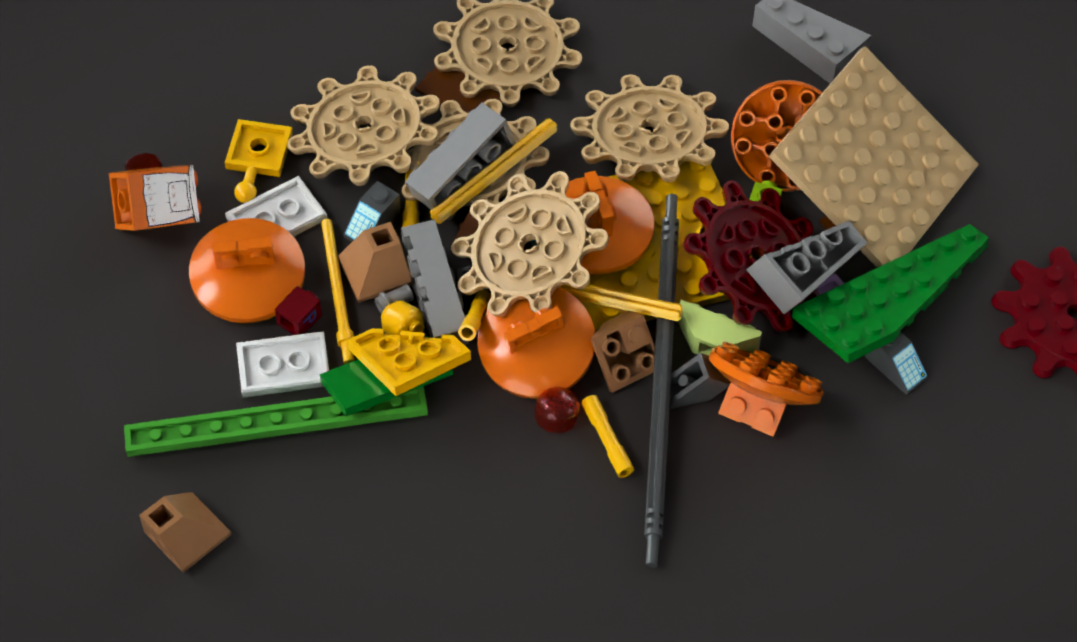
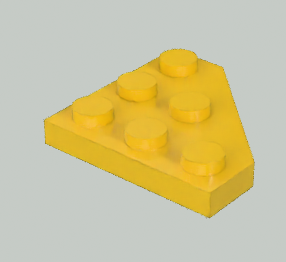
(407, 358)

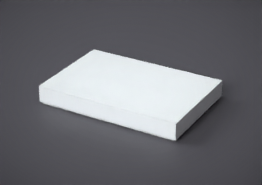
(287, 205)
(282, 364)

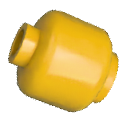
(402, 317)

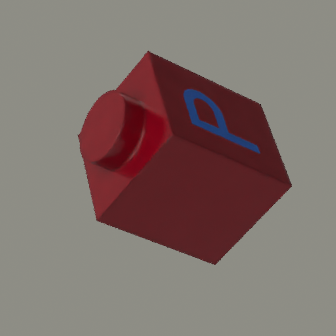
(298, 311)

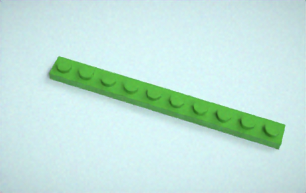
(262, 423)

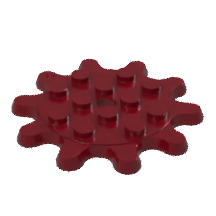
(727, 245)
(1041, 312)

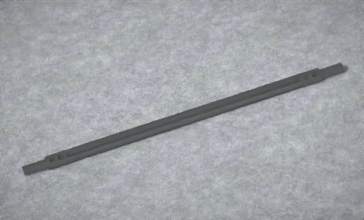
(661, 386)

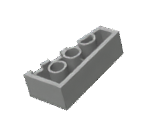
(809, 35)
(461, 156)
(801, 267)
(433, 280)

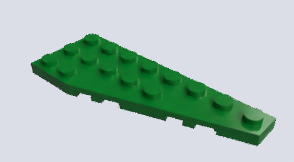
(881, 302)

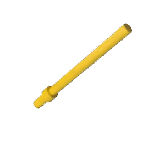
(344, 331)

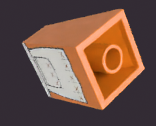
(154, 197)

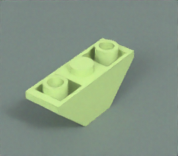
(709, 329)

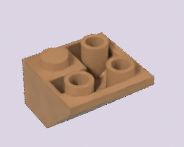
(375, 263)
(624, 350)
(183, 528)

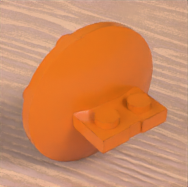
(763, 123)
(624, 217)
(246, 269)
(538, 349)
(758, 392)

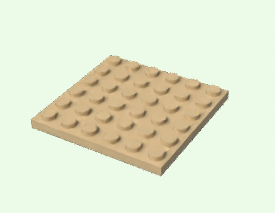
(874, 159)

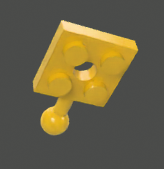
(264, 162)

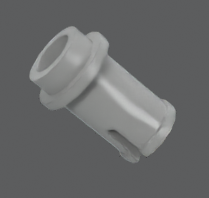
(403, 293)

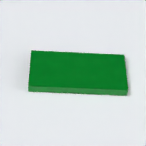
(357, 388)

